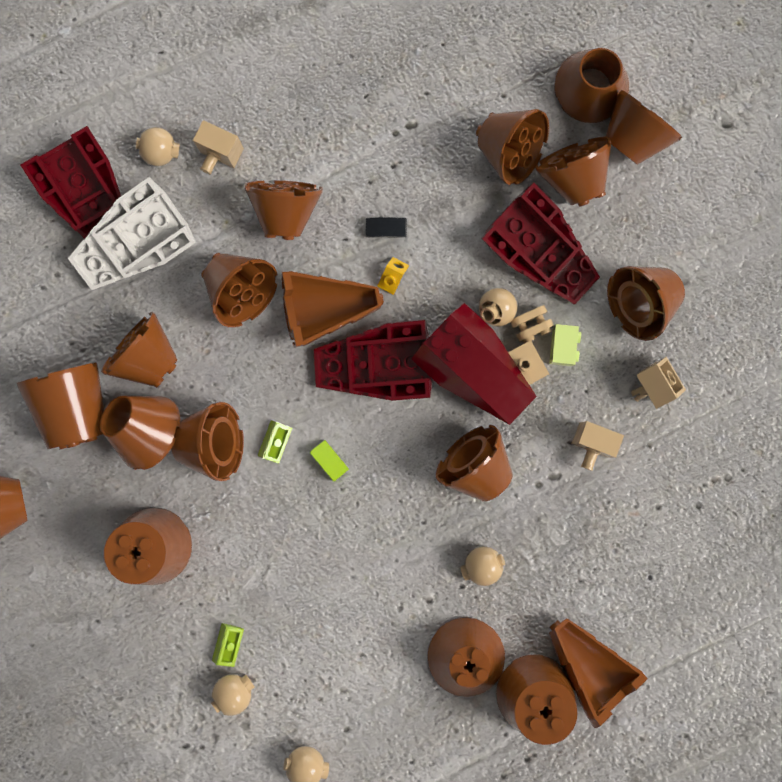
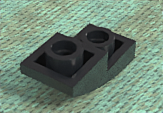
(386, 227)

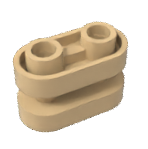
(543, 327)

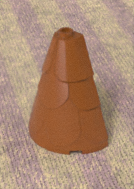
(324, 305)
(594, 670)

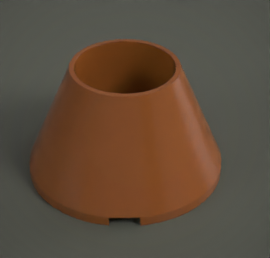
(582, 99)
(638, 130)
(645, 299)
(141, 428)
(210, 441)
(477, 465)
(11, 505)

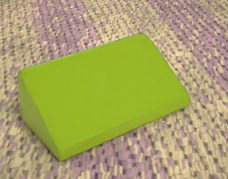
(274, 441)
(329, 460)
(227, 645)

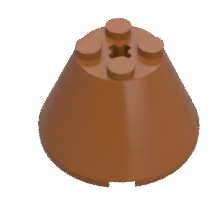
(513, 142)
(578, 171)
(283, 206)
(238, 287)
(143, 354)
(465, 641)

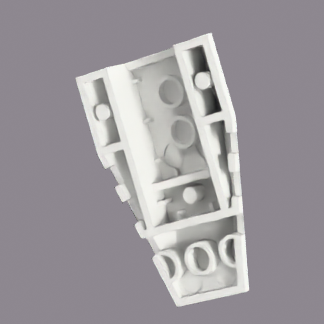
(132, 237)

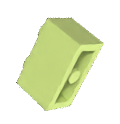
(564, 345)

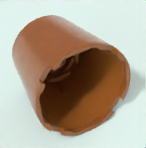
(65, 405)
(163, 546)
(530, 686)

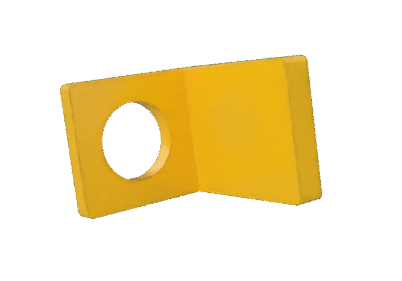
(392, 275)

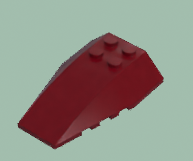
(75, 180)
(541, 245)
(376, 363)
(475, 365)

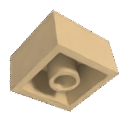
(217, 146)
(529, 362)
(659, 383)
(597, 442)

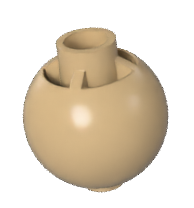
(157, 146)
(498, 307)
(483, 566)
(232, 694)
(306, 765)

